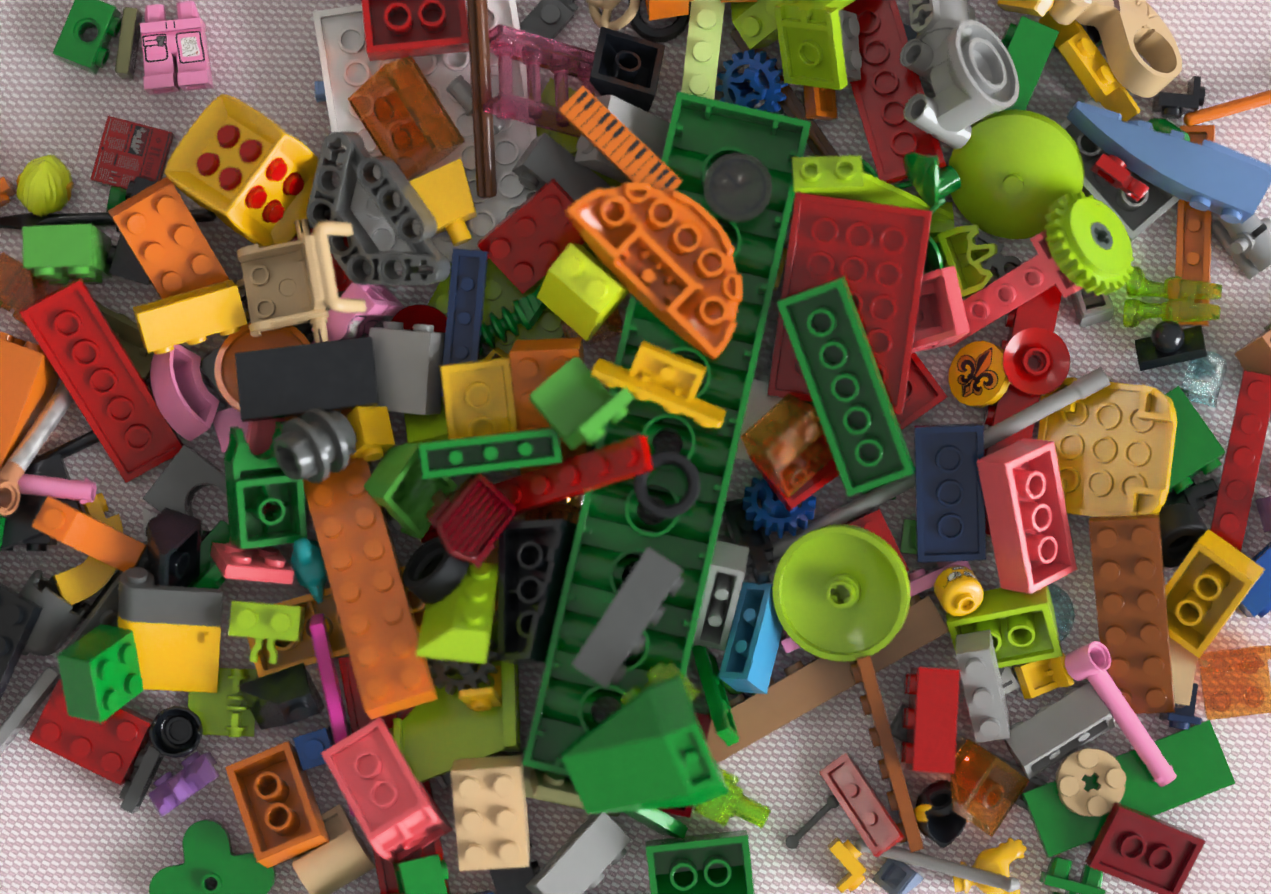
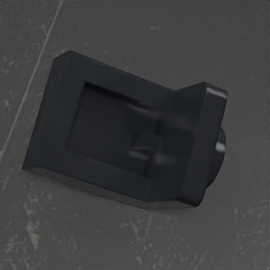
(1175, 105)

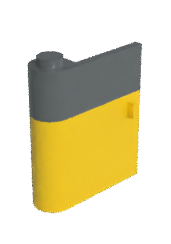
(173, 632)

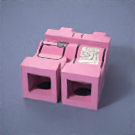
(169, 39)
(351, 325)

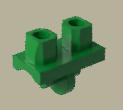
(1058, 877)

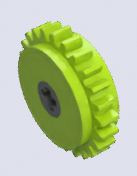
(1089, 243)

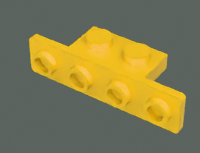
(1091, 68)
(662, 379)

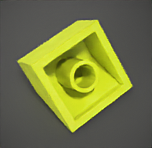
(581, 290)

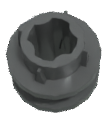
(315, 445)

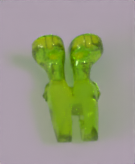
(1180, 300)

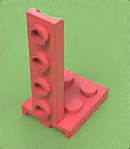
(1016, 288)
(257, 563)

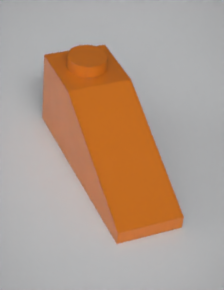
(88, 534)

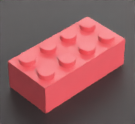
(1027, 515)

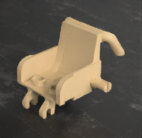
(294, 281)

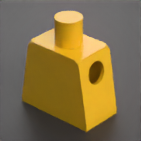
(448, 199)

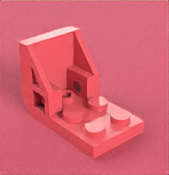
(940, 311)
(384, 793)

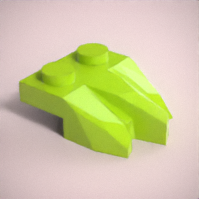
(960, 250)

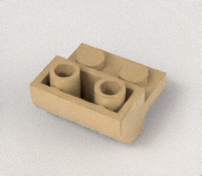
(336, 861)

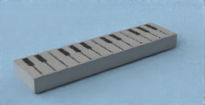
(28, 706)

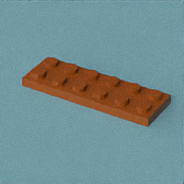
(1133, 608)

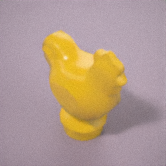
(995, 861)

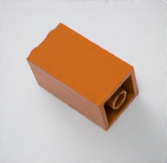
(25, 389)

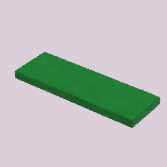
(1194, 759)

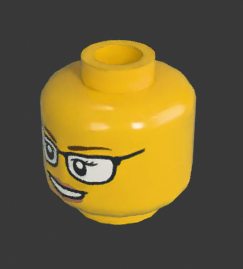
(958, 591)

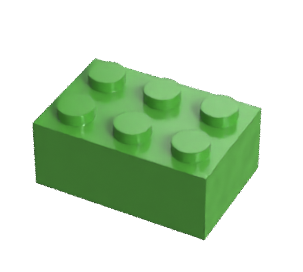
(66, 253)

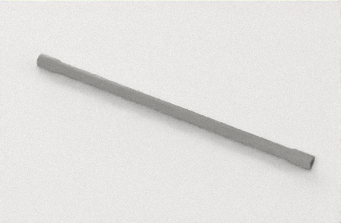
(1077, 390)

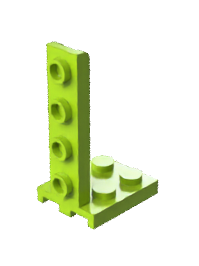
(812, 43)

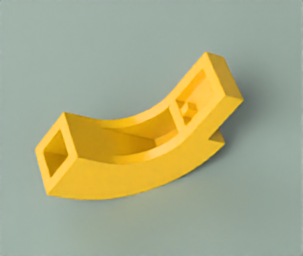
(91, 575)

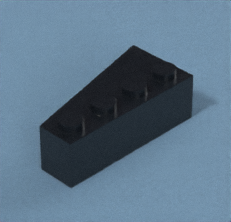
(530, 586)

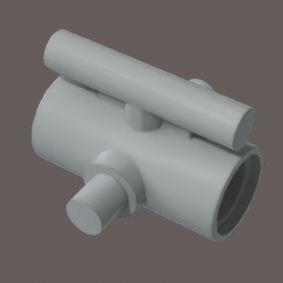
(1246, 243)

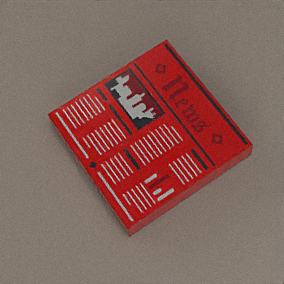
(129, 152)

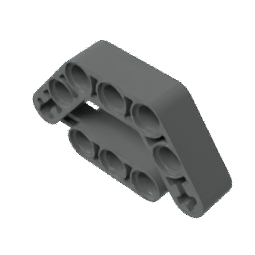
(359, 165)

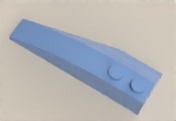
(1203, 174)

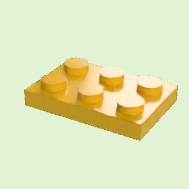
(478, 397)

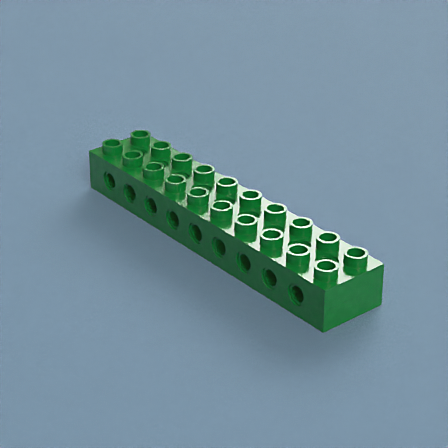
(608, 526)

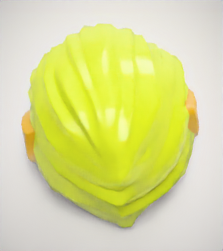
(44, 185)

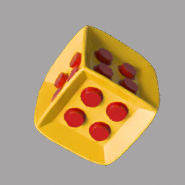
(245, 171)

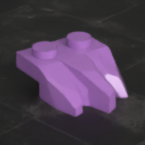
(175, 789)

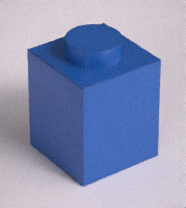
(311, 745)

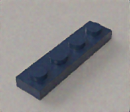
(465, 306)

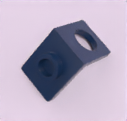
(1183, 716)

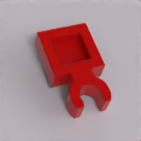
(1113, 171)

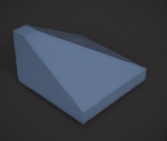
(897, 877)

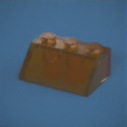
(406, 117)

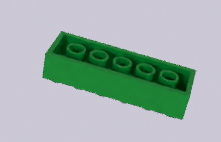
(846, 386)

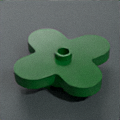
(210, 854)

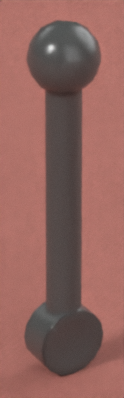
(792, 841)

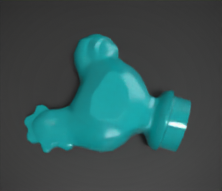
(309, 567)

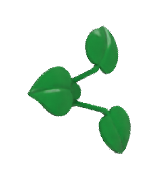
(932, 187)

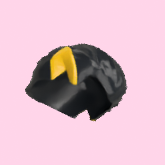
(936, 814)

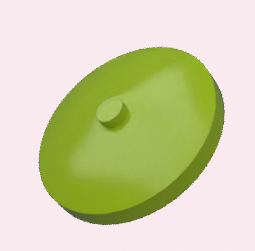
(1015, 172)
(841, 592)

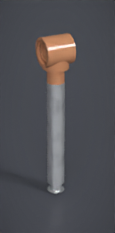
(29, 448)

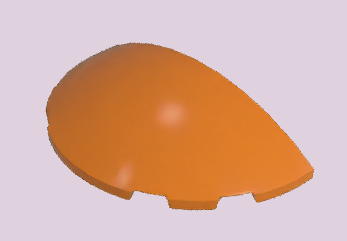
(666, 257)

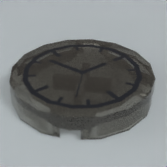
(737, 187)

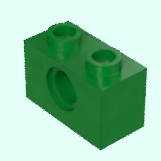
(82, 16)

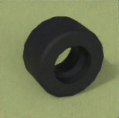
(1179, 532)

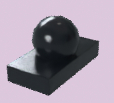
(1170, 345)

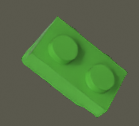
(578, 404)

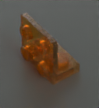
(1236, 682)

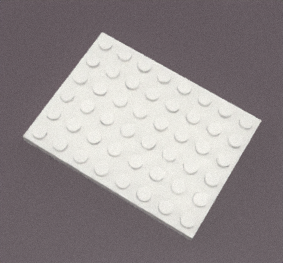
(347, 68)

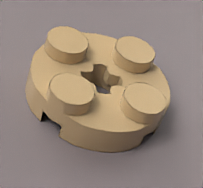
(1071, 786)

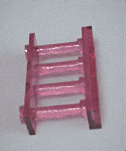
(536, 52)

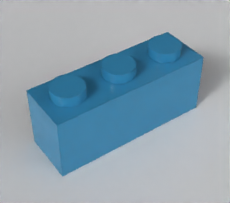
(752, 641)

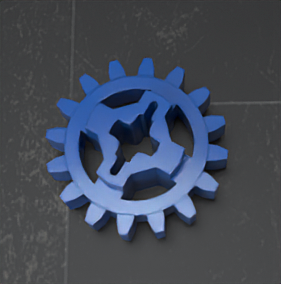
(762, 79)
(773, 513)

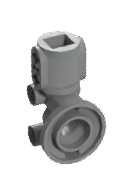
(963, 64)

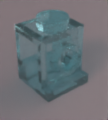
(1203, 391)

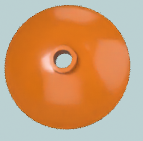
(242, 341)

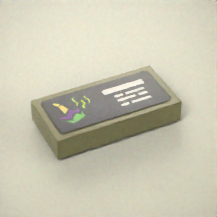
(128, 43)

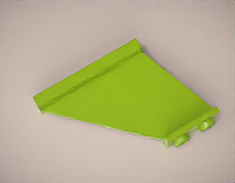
(845, 179)
(450, 730)

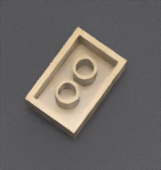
(490, 812)

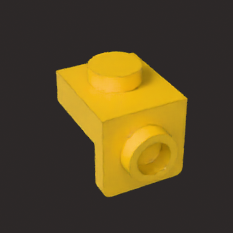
(1043, 676)
(848, 855)

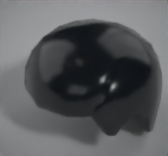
(176, 732)

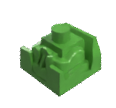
(403, 491)

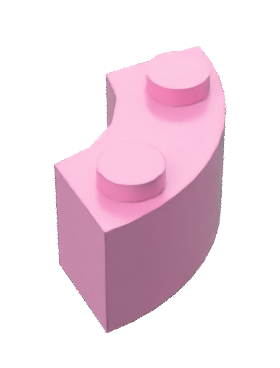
(181, 392)

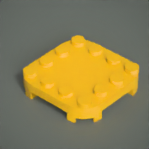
(1113, 449)

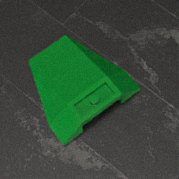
(646, 756)

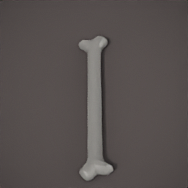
(944, 866)

